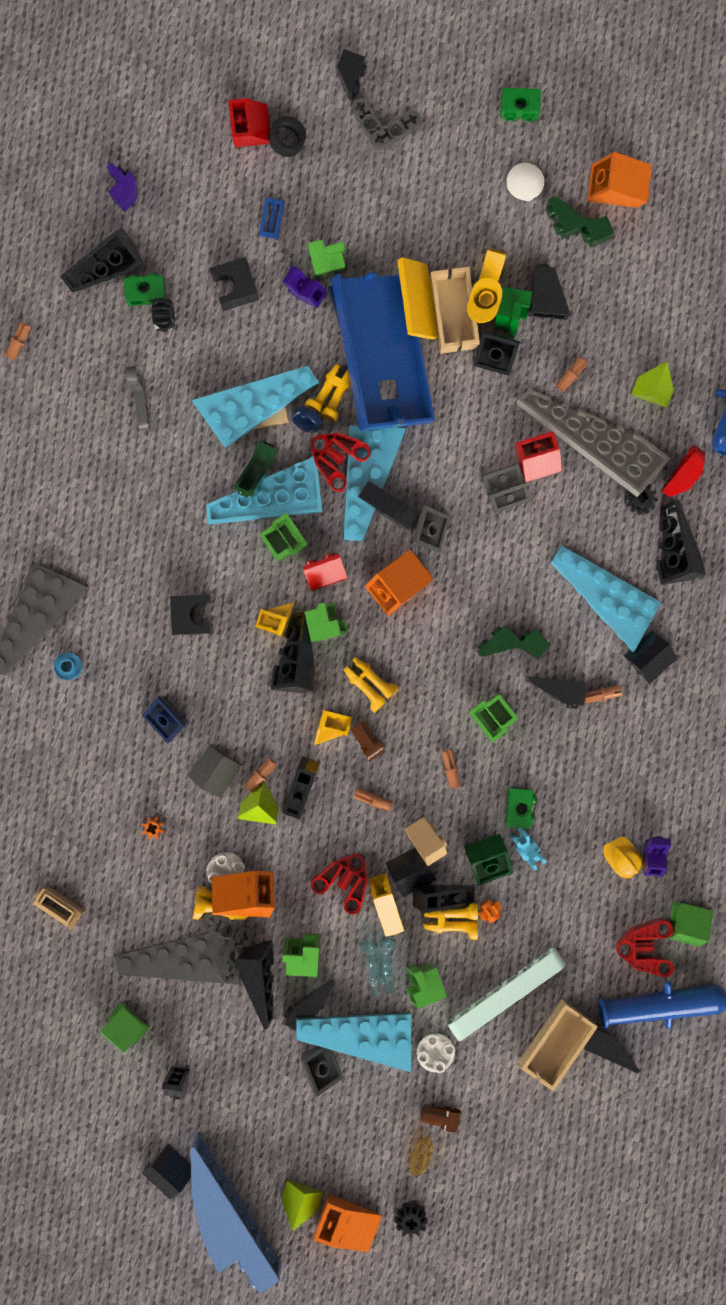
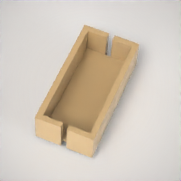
(450, 308)
(557, 1044)

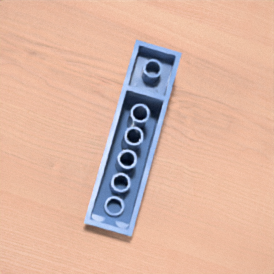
(227, 1224)

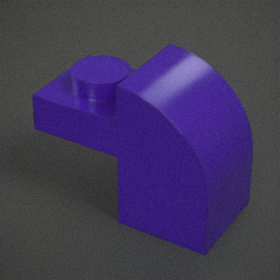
(125, 190)
(304, 288)
(655, 856)

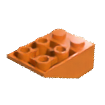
(244, 894)
(346, 1225)

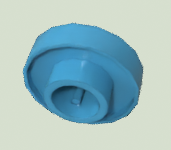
(68, 666)

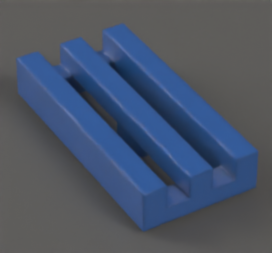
(269, 234)

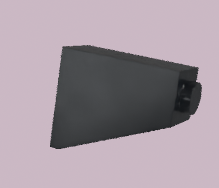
(547, 294)

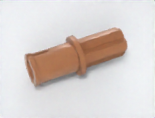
(17, 341)
(571, 374)
(603, 694)
(450, 769)
(260, 775)
(373, 799)

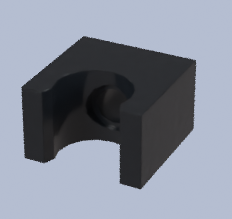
(240, 274)
(182, 611)

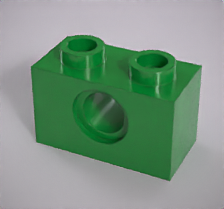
(527, 97)
(133, 288)
(517, 796)

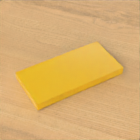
(417, 298)

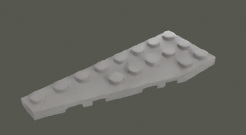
(619, 454)

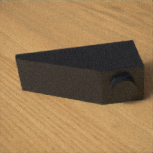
(388, 505)
(564, 691)
(301, 787)
(442, 897)
(308, 1005)
(606, 1046)
(176, 1082)

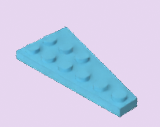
(245, 407)
(383, 449)
(287, 491)
(614, 600)
(369, 1036)

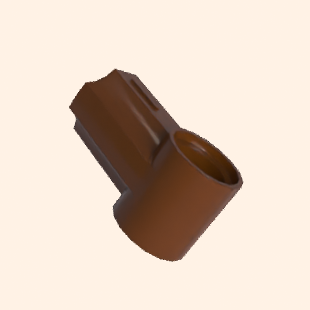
(369, 743)
(444, 1117)

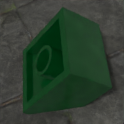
(488, 859)

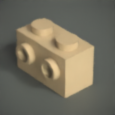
(426, 841)

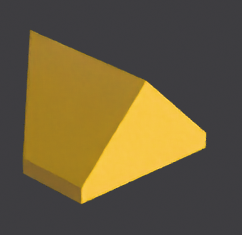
(275, 619)
(332, 726)

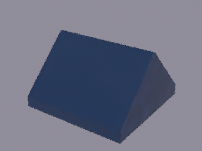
(165, 718)

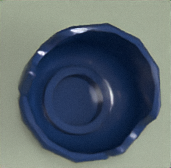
(307, 419)

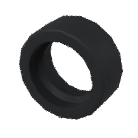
(292, 124)

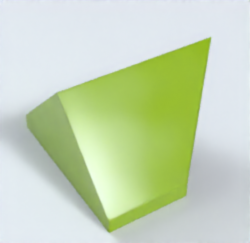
(655, 385)
(259, 806)
(300, 1202)

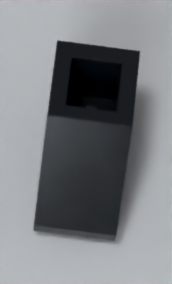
(350, 70)

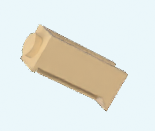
(76, 910)

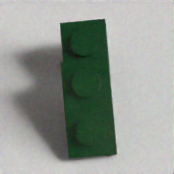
(570, 222)
(256, 470)
(504, 640)

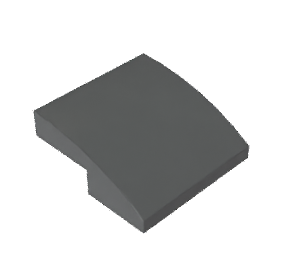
(506, 488)

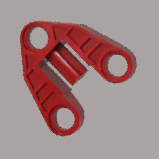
(347, 445)
(685, 473)
(331, 872)
(645, 931)

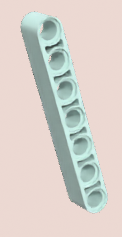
(507, 994)

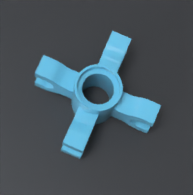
(527, 848)

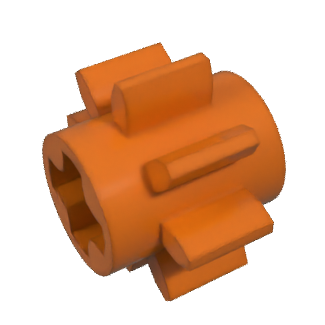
(151, 832)
(490, 910)

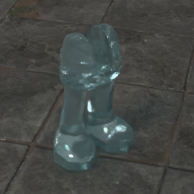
(370, 948)

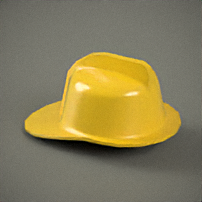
(484, 300)
(623, 857)

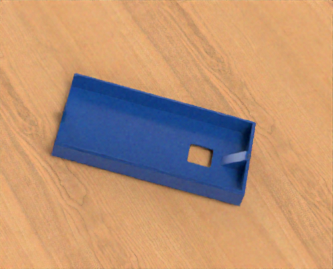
(380, 350)

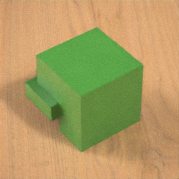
(326, 259)
(283, 538)
(324, 623)
(493, 716)
(690, 924)
(302, 955)
(426, 986)
(123, 1028)

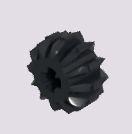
(163, 314)
(642, 506)
(407, 1213)

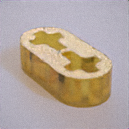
(416, 1154)

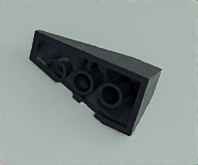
(108, 260)
(679, 553)
(296, 665)
(254, 972)

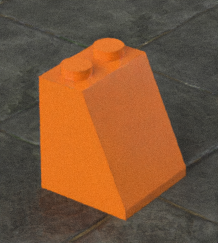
(619, 181)
(399, 582)

